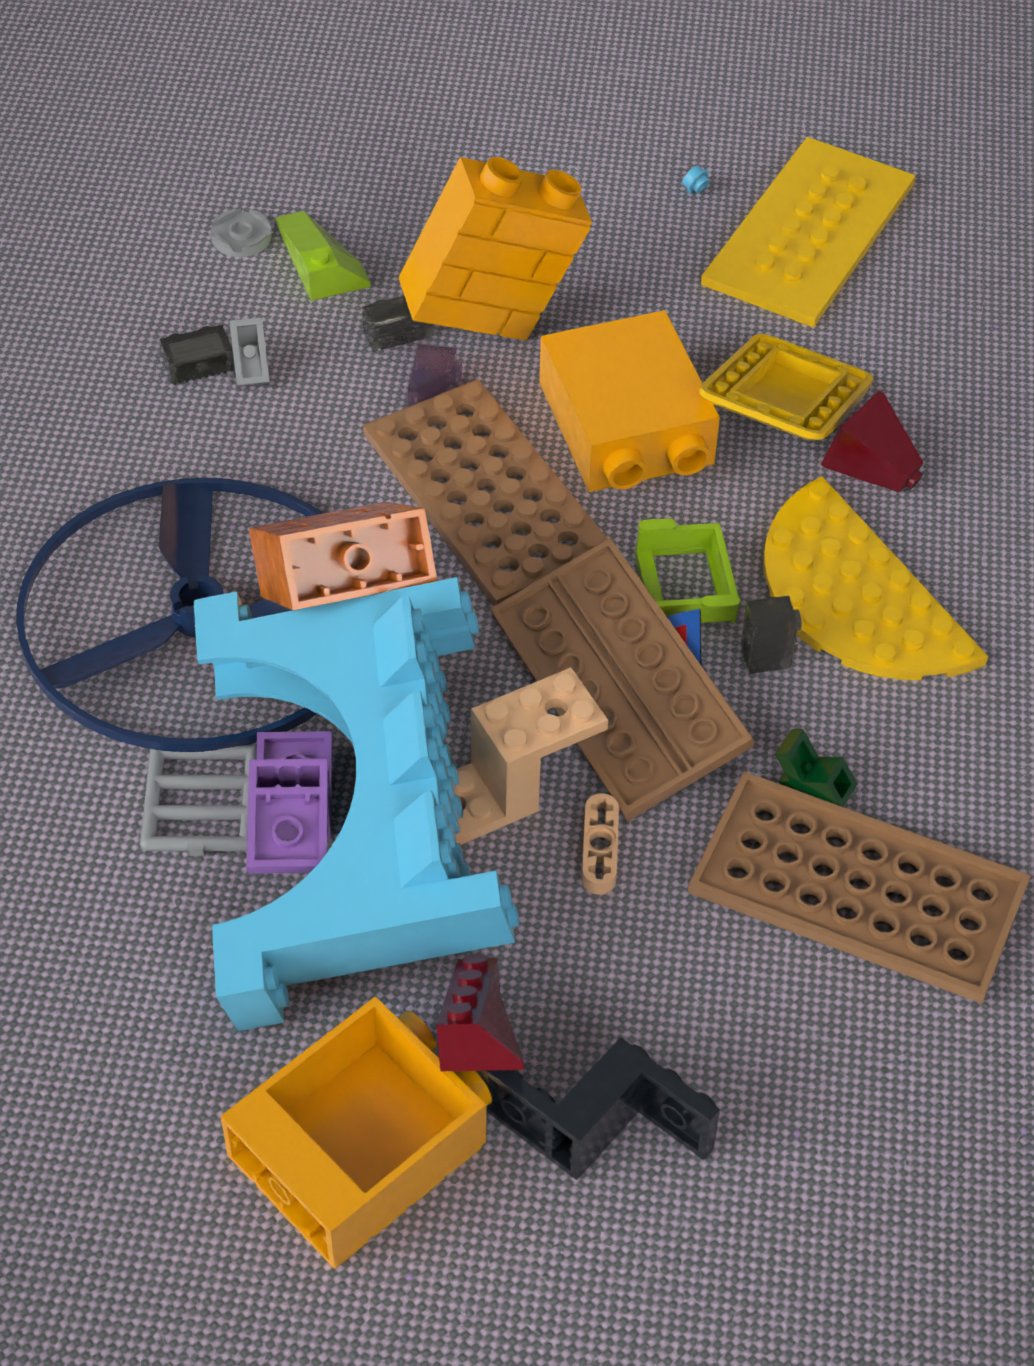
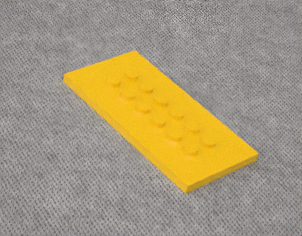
(808, 231)

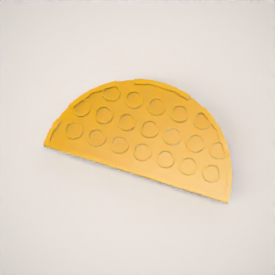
(858, 594)

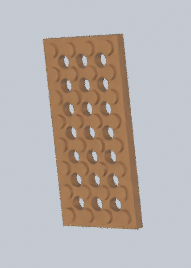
(480, 506)
(858, 935)

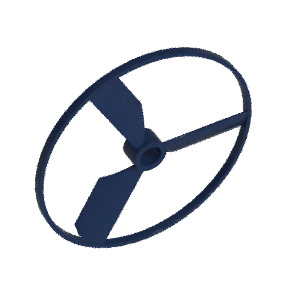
(186, 547)

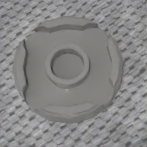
(241, 233)

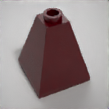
(875, 448)

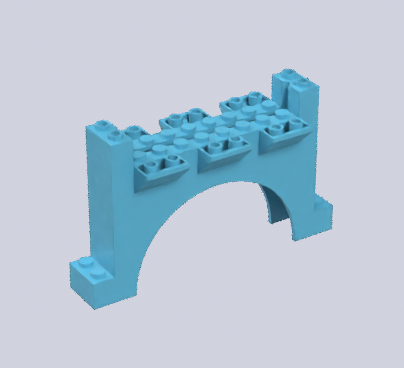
(395, 874)

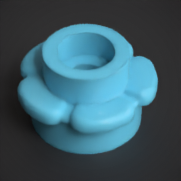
(696, 180)

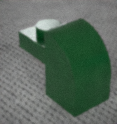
(814, 774)

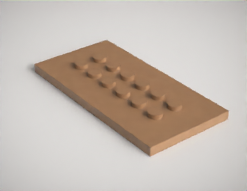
(659, 702)

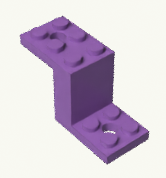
(289, 802)

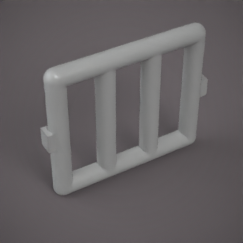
(195, 844)

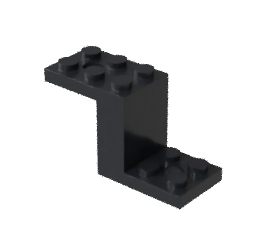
(601, 1107)

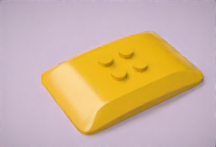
(787, 387)

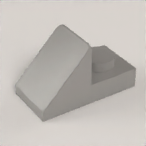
(249, 352)

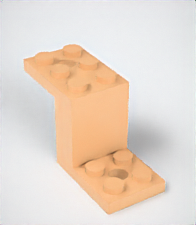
(508, 747)

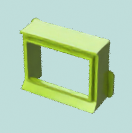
(664, 537)

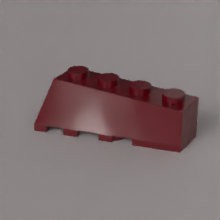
(474, 1021)

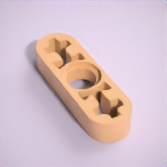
(606, 856)

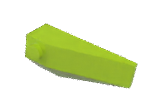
(319, 258)

